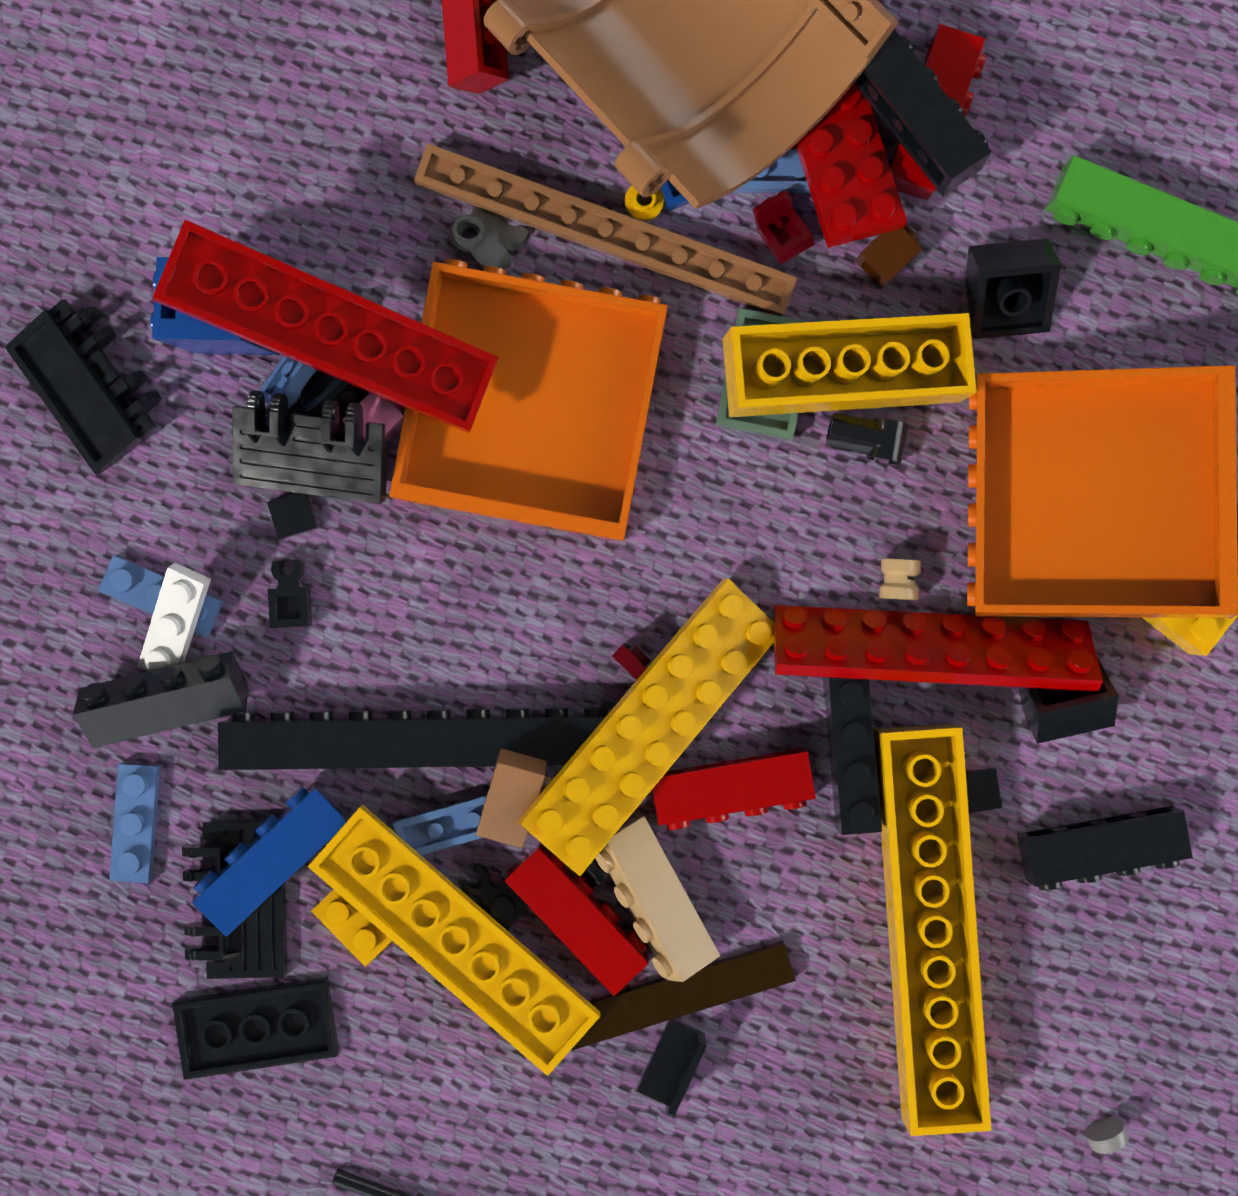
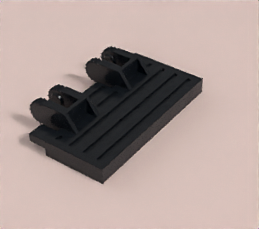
(76, 381)
(311, 453)
(260, 942)

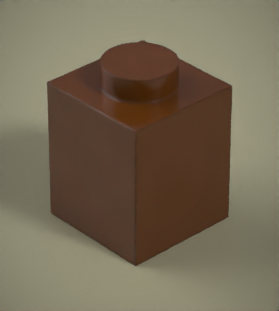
(889, 255)

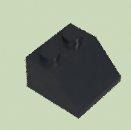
(1011, 288)
(1067, 713)

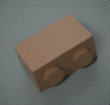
(512, 790)

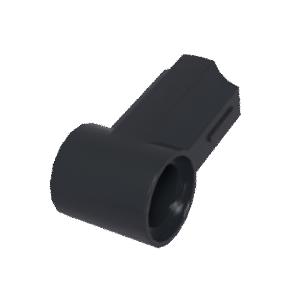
(872, 438)

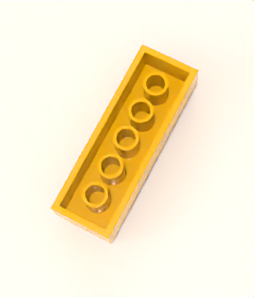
(848, 364)

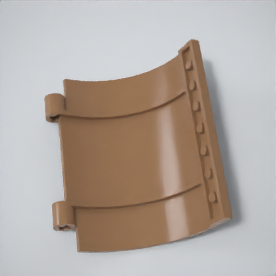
(700, 84)

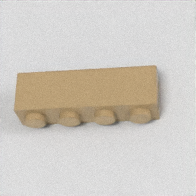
(656, 901)

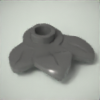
(493, 238)

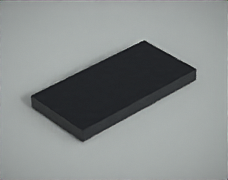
(255, 1028)

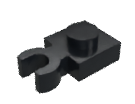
(289, 603)
(498, 899)

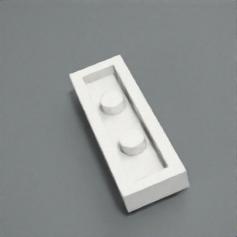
(174, 618)

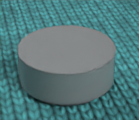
(1107, 1135)

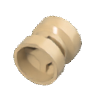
(900, 579)

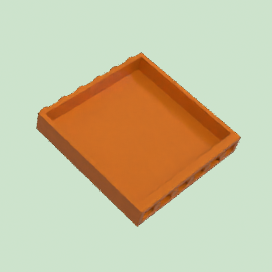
(561, 409)
(1105, 493)

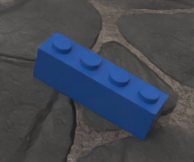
(268, 860)

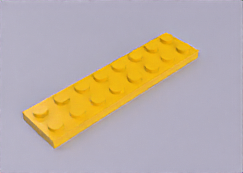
(649, 727)
(455, 940)

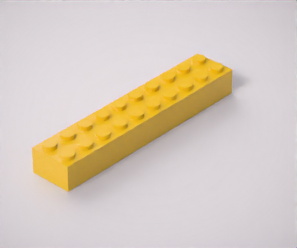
(932, 929)

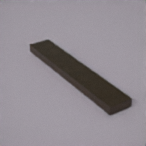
(709, 987)

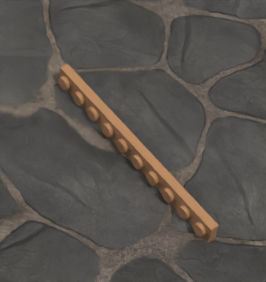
(605, 230)

